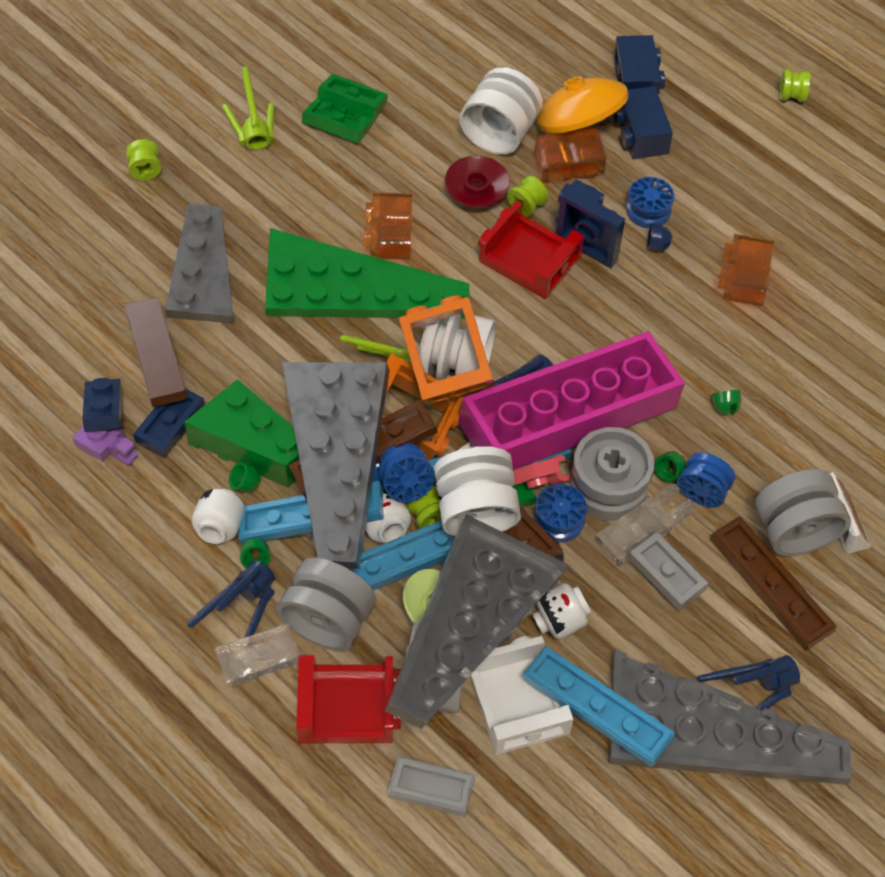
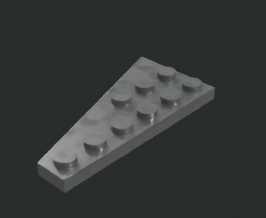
(337, 437)
(475, 604)
(723, 733)

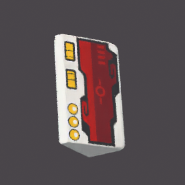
(855, 537)

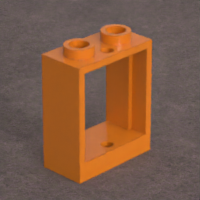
(403, 376)
(458, 384)

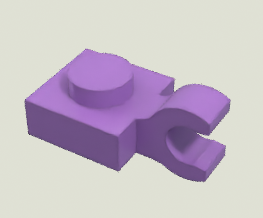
(106, 442)

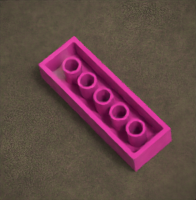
(572, 398)

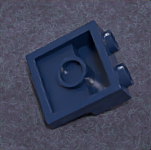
(583, 212)

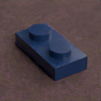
(102, 404)
(166, 424)

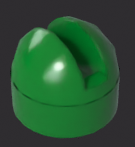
(727, 402)
(665, 462)
(244, 477)
(246, 553)

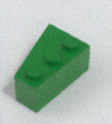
(245, 430)

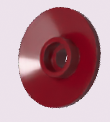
(477, 181)

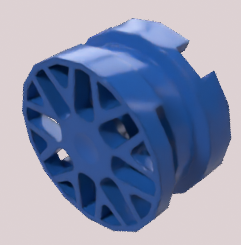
(649, 203)
(405, 472)
(706, 477)
(561, 512)

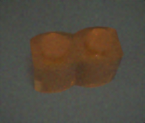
(570, 155)
(390, 225)
(747, 269)

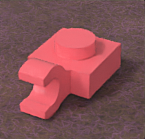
(541, 473)

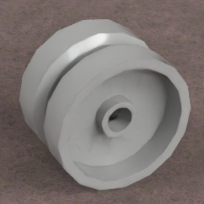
(612, 472)
(802, 512)
(326, 604)

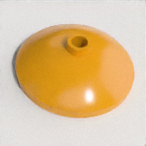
(581, 104)

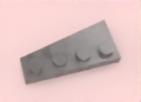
(200, 272)

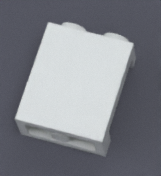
(511, 707)

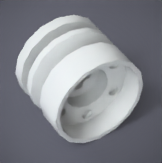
(501, 111)
(452, 346)
(479, 485)

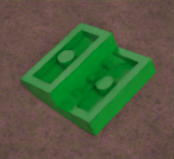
(344, 108)

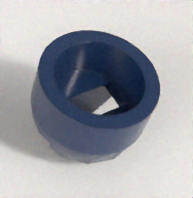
(658, 238)

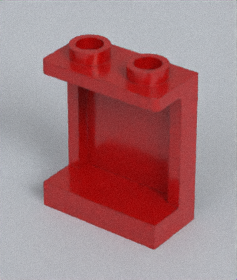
(529, 251)
(345, 702)

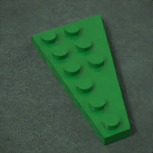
(332, 281)

